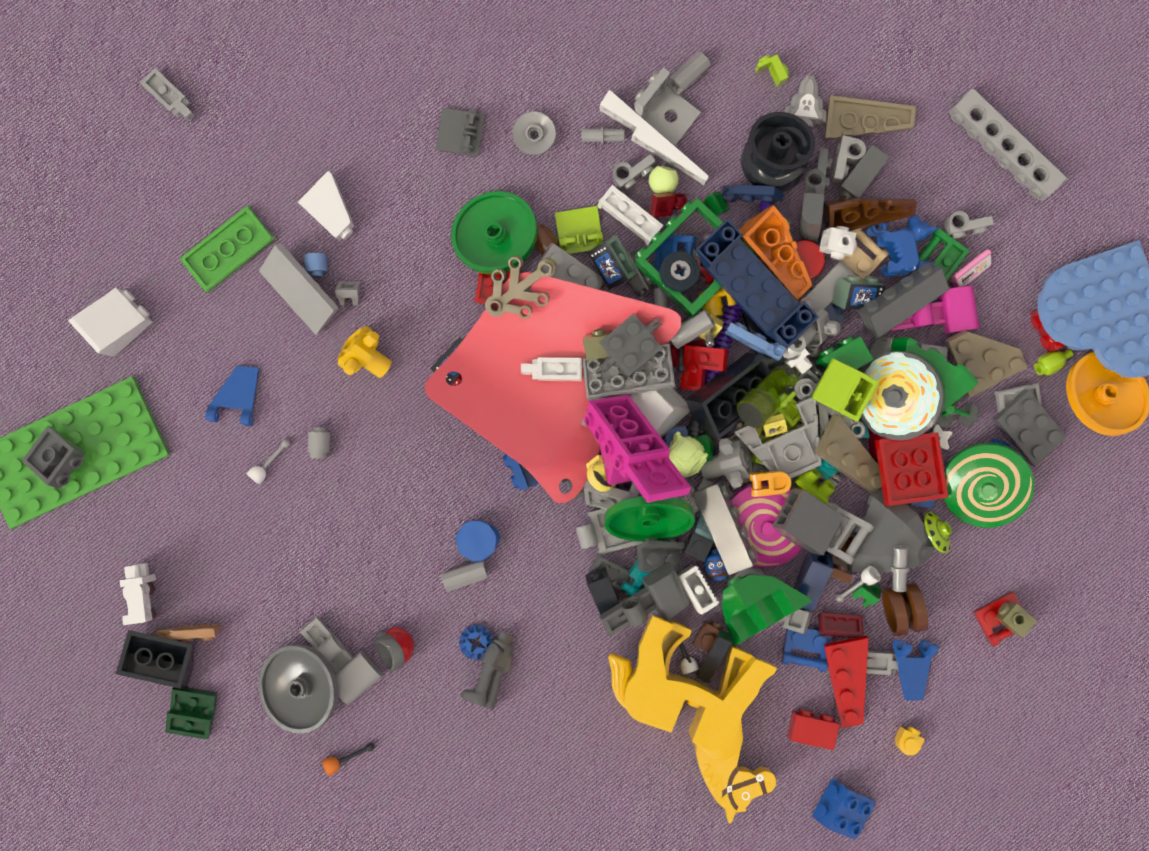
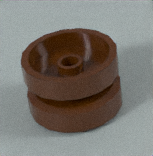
(905, 610)

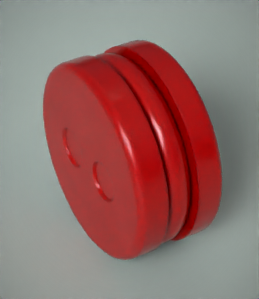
(812, 258)

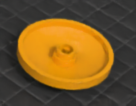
(1105, 399)

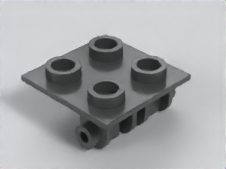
(460, 131)

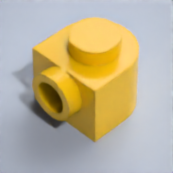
(909, 740)

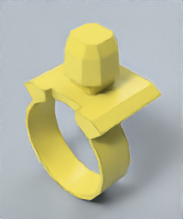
(597, 465)

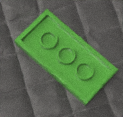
(227, 249)

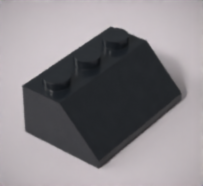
(156, 660)

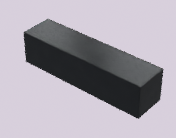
(714, 656)

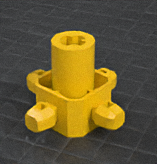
(361, 352)

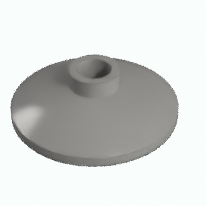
(530, 123)

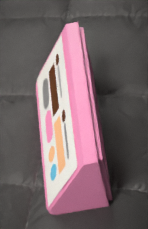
(971, 269)

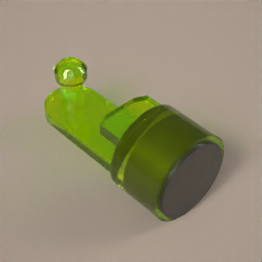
(763, 401)

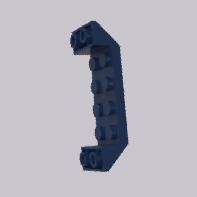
(754, 286)

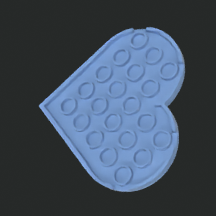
(1102, 307)

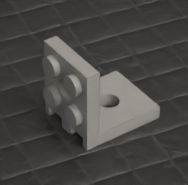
(660, 99)
(607, 499)

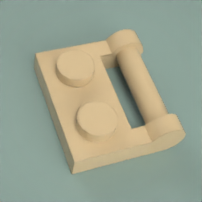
(859, 261)

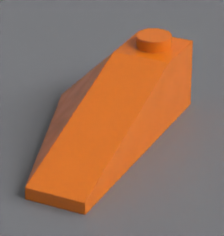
(773, 245)

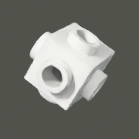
(838, 242)

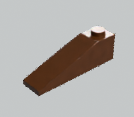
(866, 212)

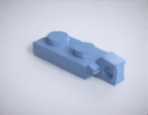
(757, 341)

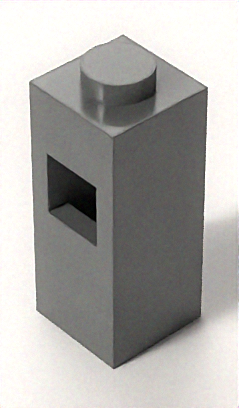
(863, 173)

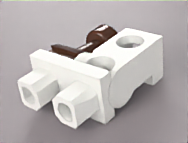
(137, 593)

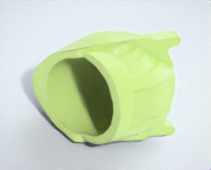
(687, 454)

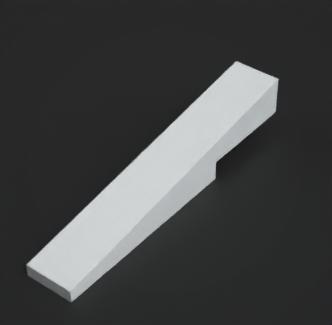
(649, 138)

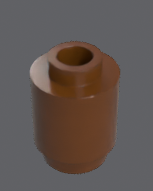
(544, 239)

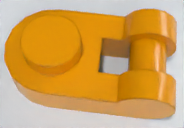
(778, 483)

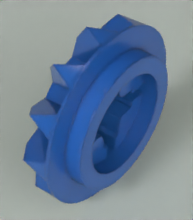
(473, 632)

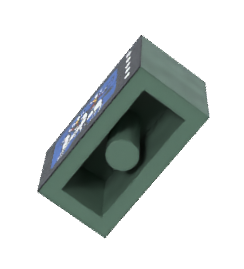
(612, 262)
(855, 293)

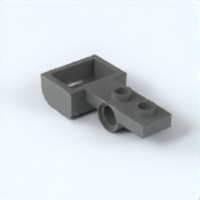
(814, 198)
(661, 592)

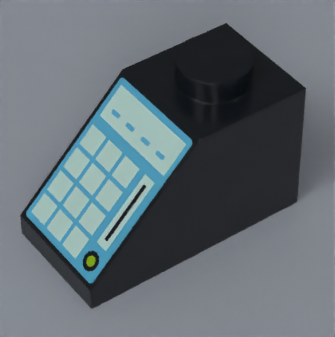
(699, 540)

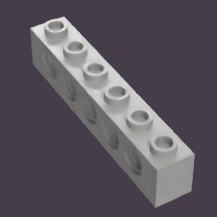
(1018, 145)

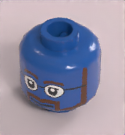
(714, 567)

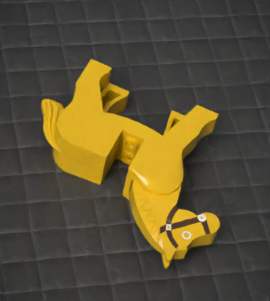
(657, 697)

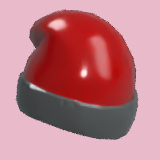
(394, 647)

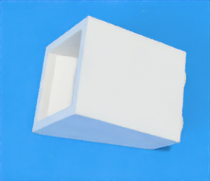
(111, 322)
(661, 408)

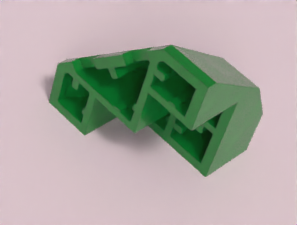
(956, 378)
(758, 603)

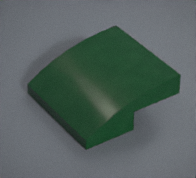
(191, 712)

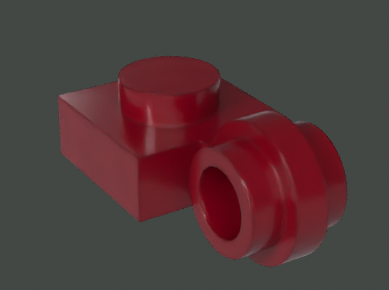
(664, 203)

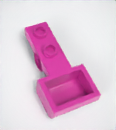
(954, 310)

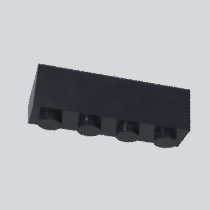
(716, 402)

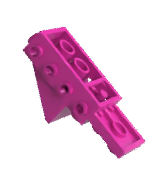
(633, 449)

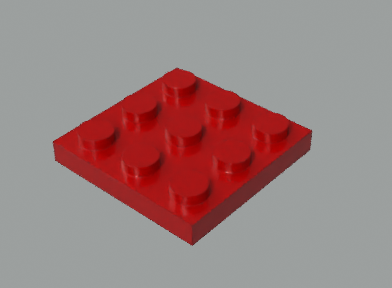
(911, 469)

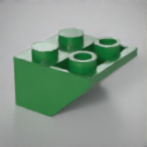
(849, 352)

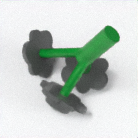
(966, 414)

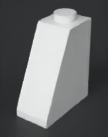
(328, 207)

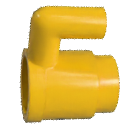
(714, 305)

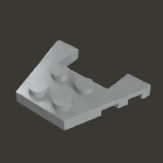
(790, 451)

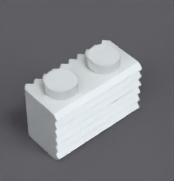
(697, 589)

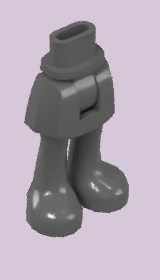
(495, 662)

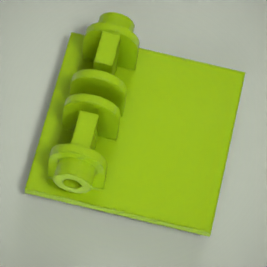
(579, 229)

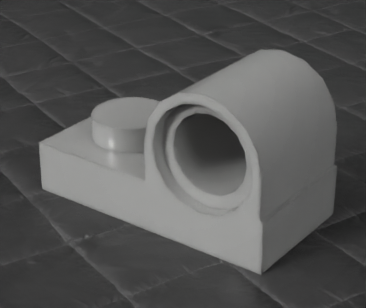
(844, 157)

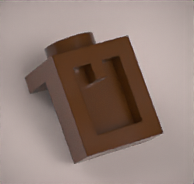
(707, 635)

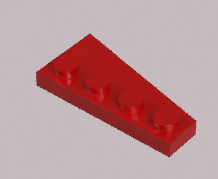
(848, 677)

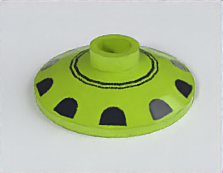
(938, 532)

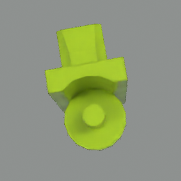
(807, 482)

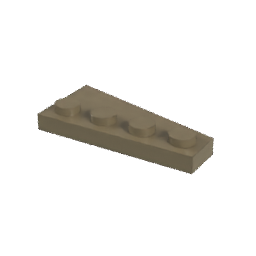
(866, 117)
(848, 455)

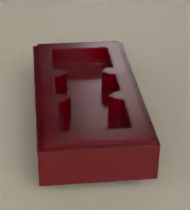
(840, 625)

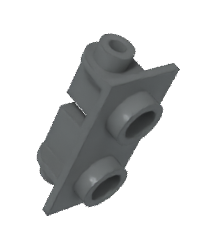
(640, 281)

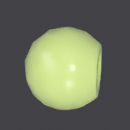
(663, 179)

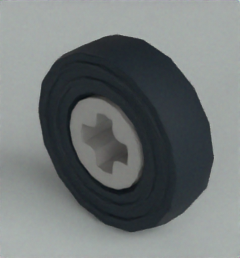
(675, 281)

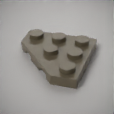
(985, 359)

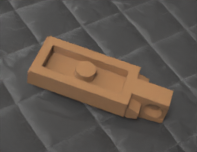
(188, 632)

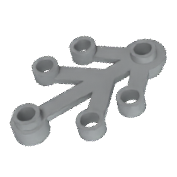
(823, 410)

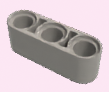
(824, 291)

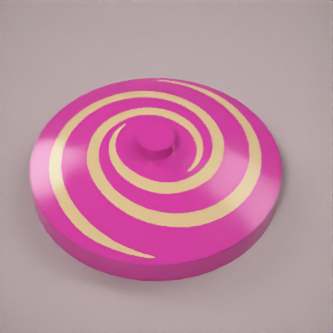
(758, 517)

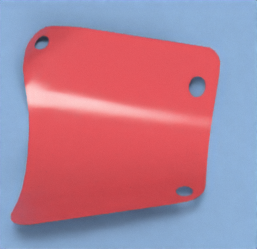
(528, 417)

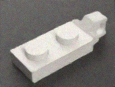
(554, 369)

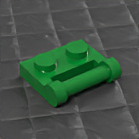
(950, 255)

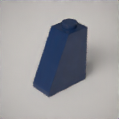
(814, 577)

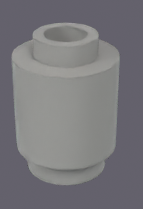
(318, 443)

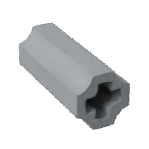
(688, 72)
(693, 328)
(464, 575)

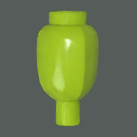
(1052, 362)

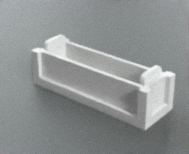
(630, 214)

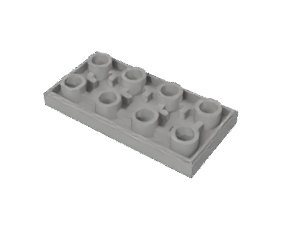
(298, 288)
(651, 376)

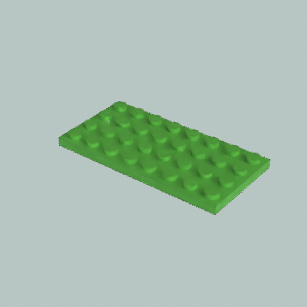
(108, 426)

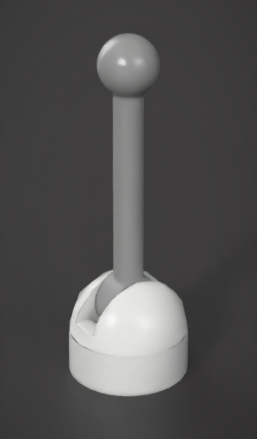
(258, 473)
(868, 576)

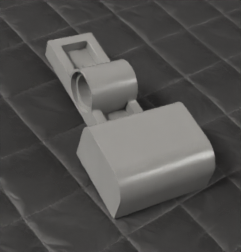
(352, 672)

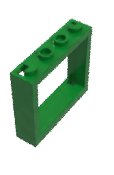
(659, 238)

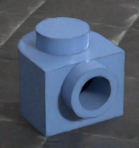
(316, 264)

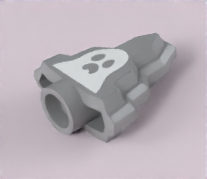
(807, 103)

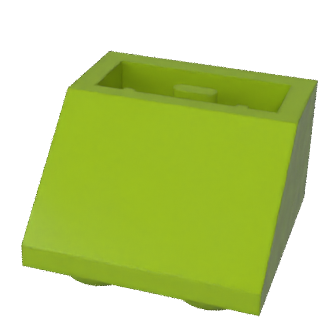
(844, 390)

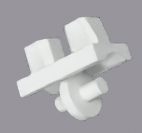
(797, 359)

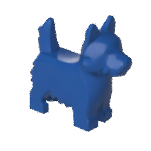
(903, 247)

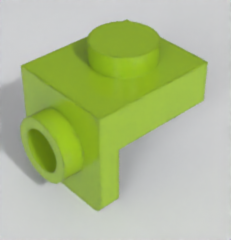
(777, 70)
(789, 409)

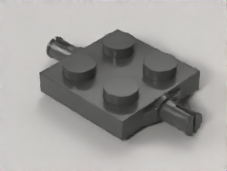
(630, 345)

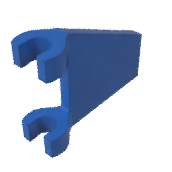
(236, 393)
(914, 670)

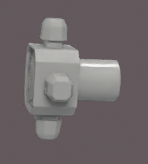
(816, 332)
(732, 461)

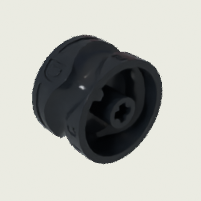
(777, 151)

